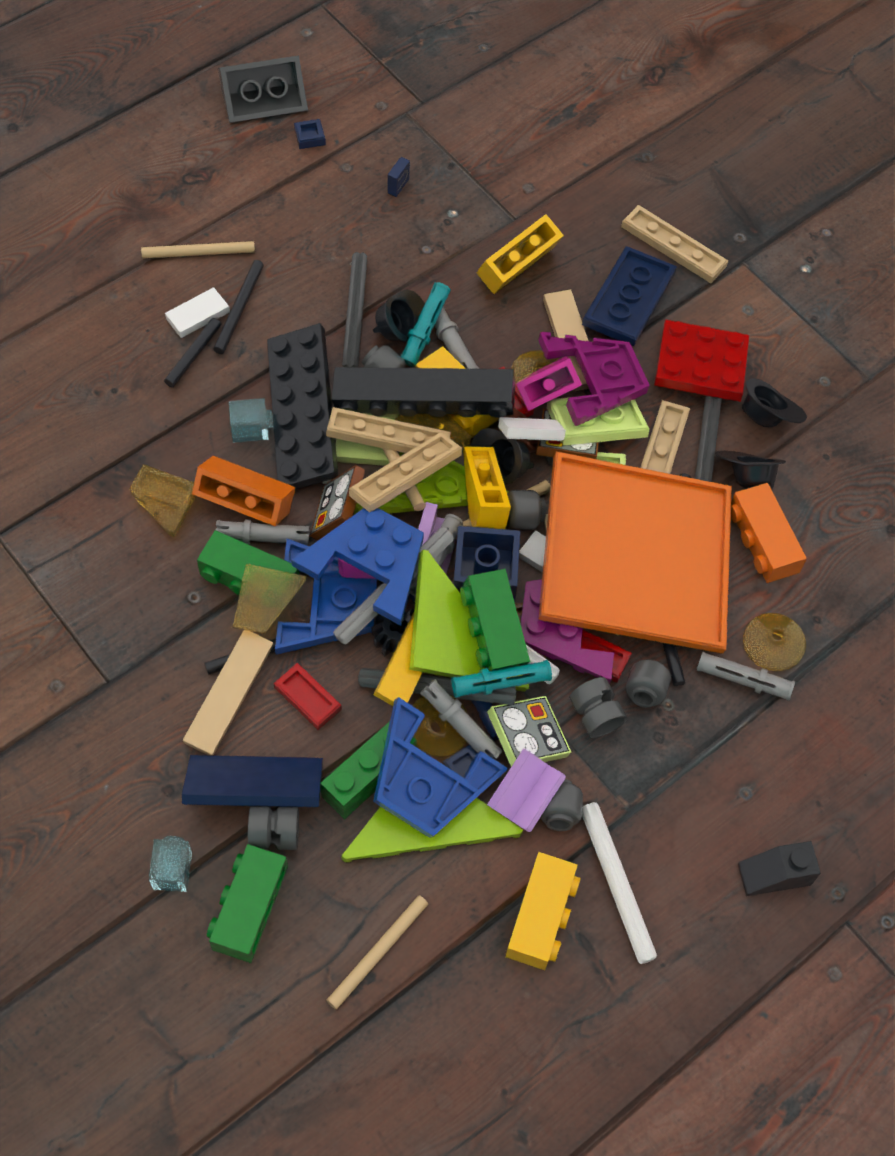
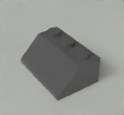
(263, 88)

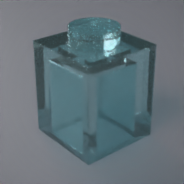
(249, 420)
(170, 864)

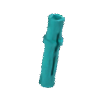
(420, 333)
(465, 684)

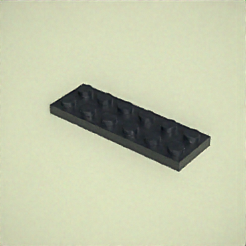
(301, 407)

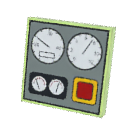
(529, 726)

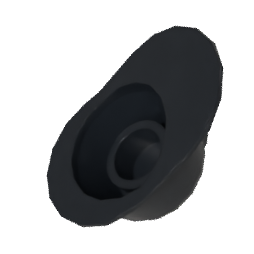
(398, 315)
(768, 406)
(511, 454)
(752, 469)

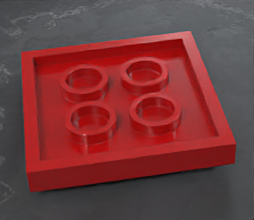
(702, 360)

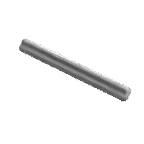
(364, 613)

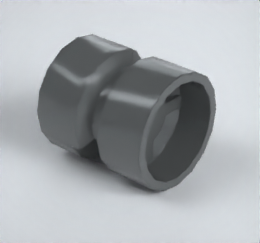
(596, 703)
(273, 827)

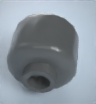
(383, 358)
(526, 510)
(648, 683)
(564, 808)

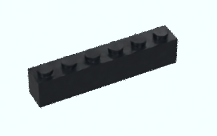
(425, 391)

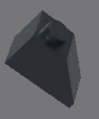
(780, 869)

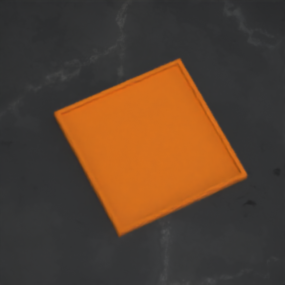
(637, 553)

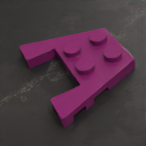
(608, 369)
(560, 640)

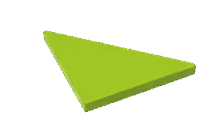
(442, 488)
(441, 627)
(389, 835)

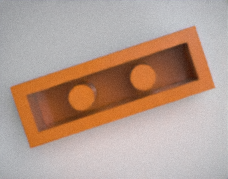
(243, 490)
(767, 533)

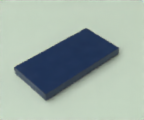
(629, 296)
(253, 781)

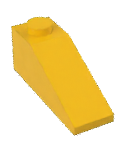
(485, 489)

